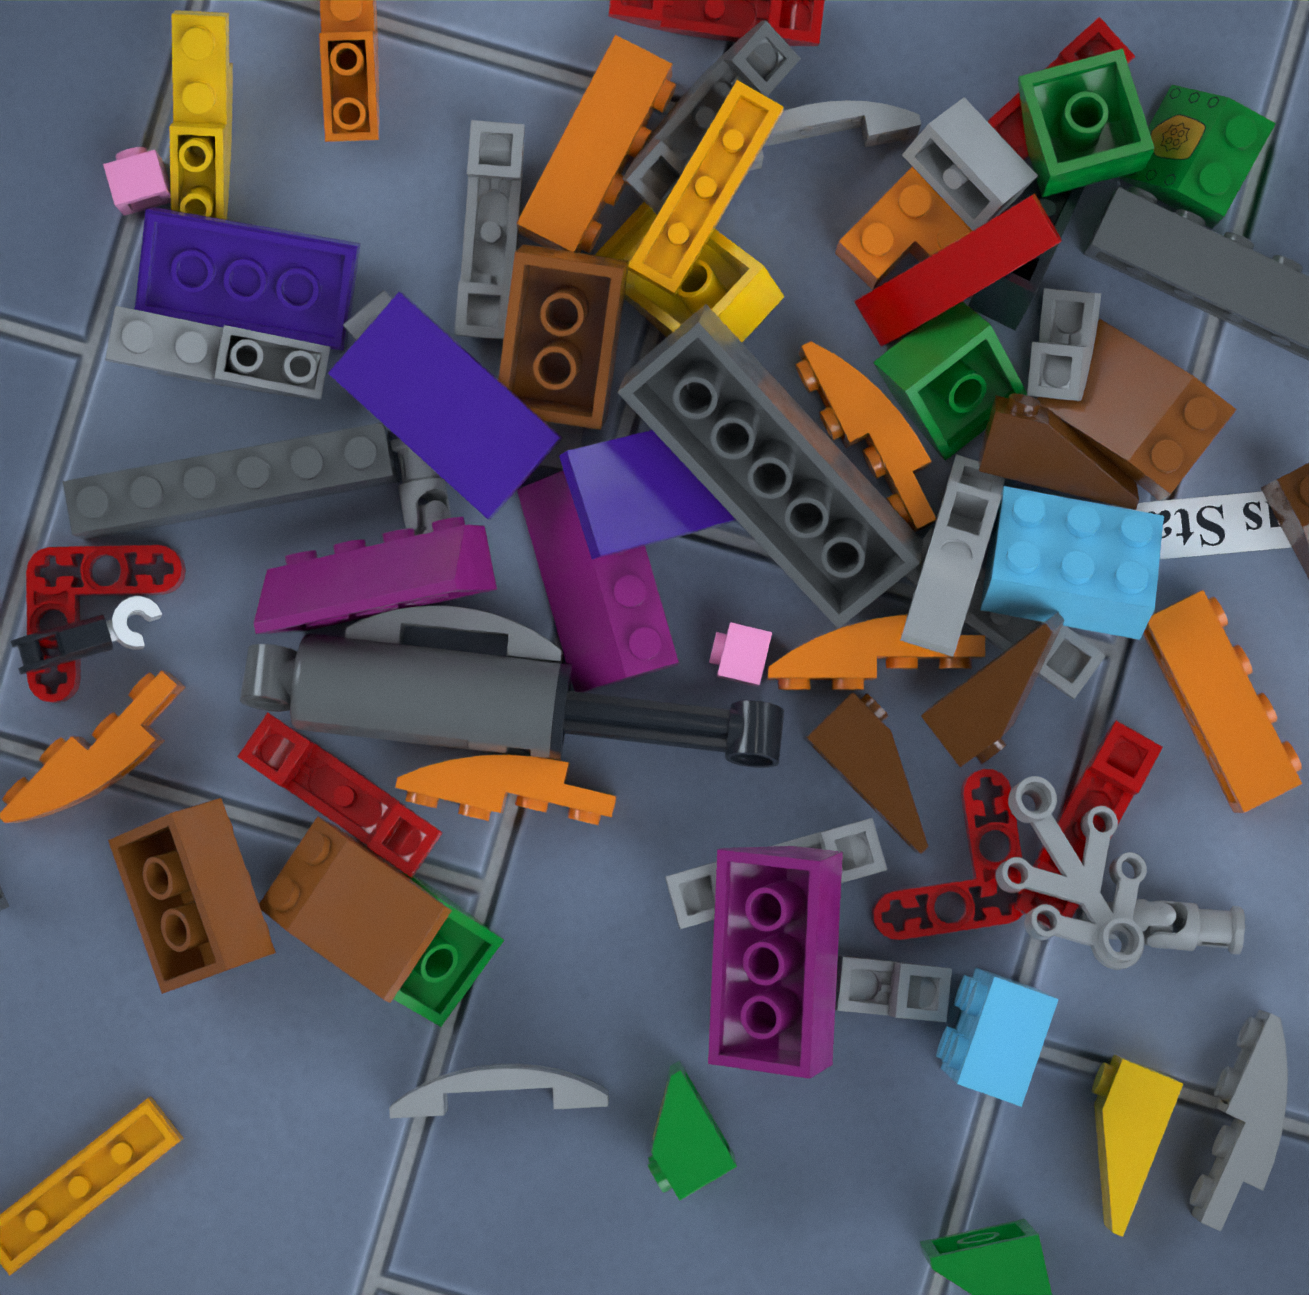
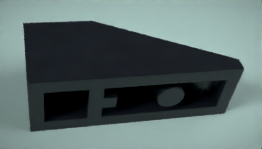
(1012, 294)

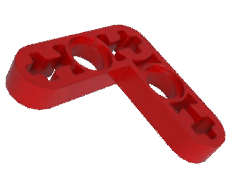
(66, 596)
(983, 871)

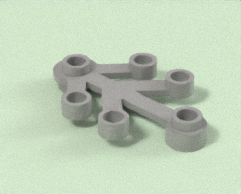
(1079, 880)

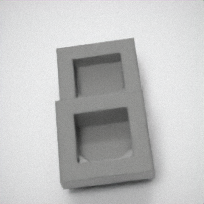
(1065, 344)
(892, 988)

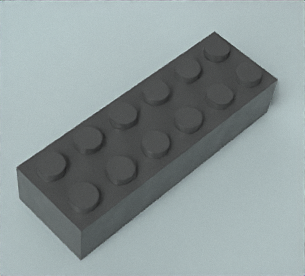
(771, 466)

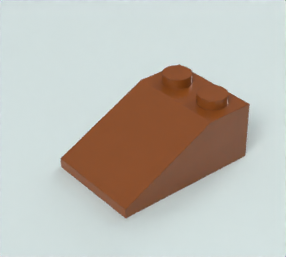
(1143, 412)
(354, 908)

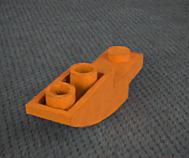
(349, 69)
(861, 412)
(852, 654)
(80, 771)
(485, 781)

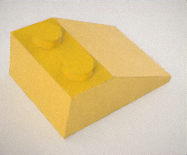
(721, 277)

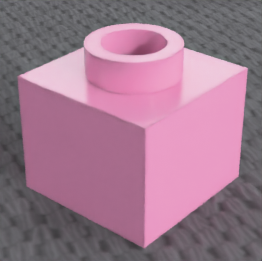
(138, 180)
(741, 653)

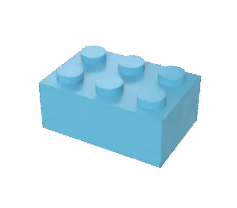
(1074, 560)
(996, 1035)

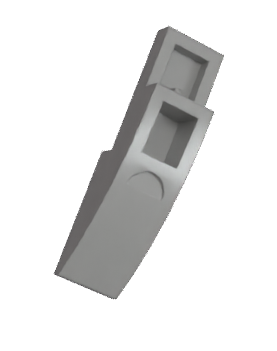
(217, 354)
(953, 558)
(1257, 1100)

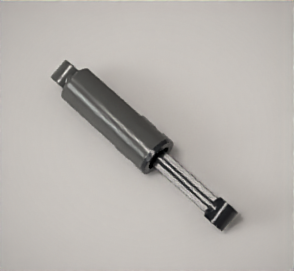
(483, 702)

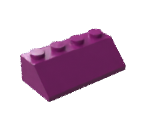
(375, 578)
(602, 606)
(775, 959)

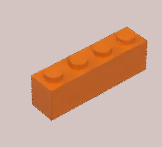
(596, 148)
(1220, 702)

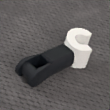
(87, 636)

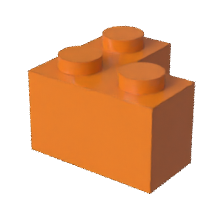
(901, 222)

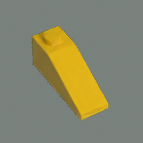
(1130, 1123)

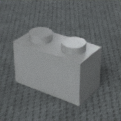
(969, 164)

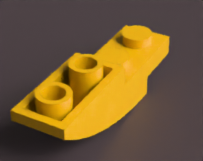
(201, 113)

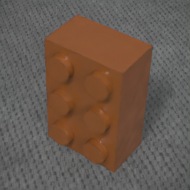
(563, 333)
(191, 895)

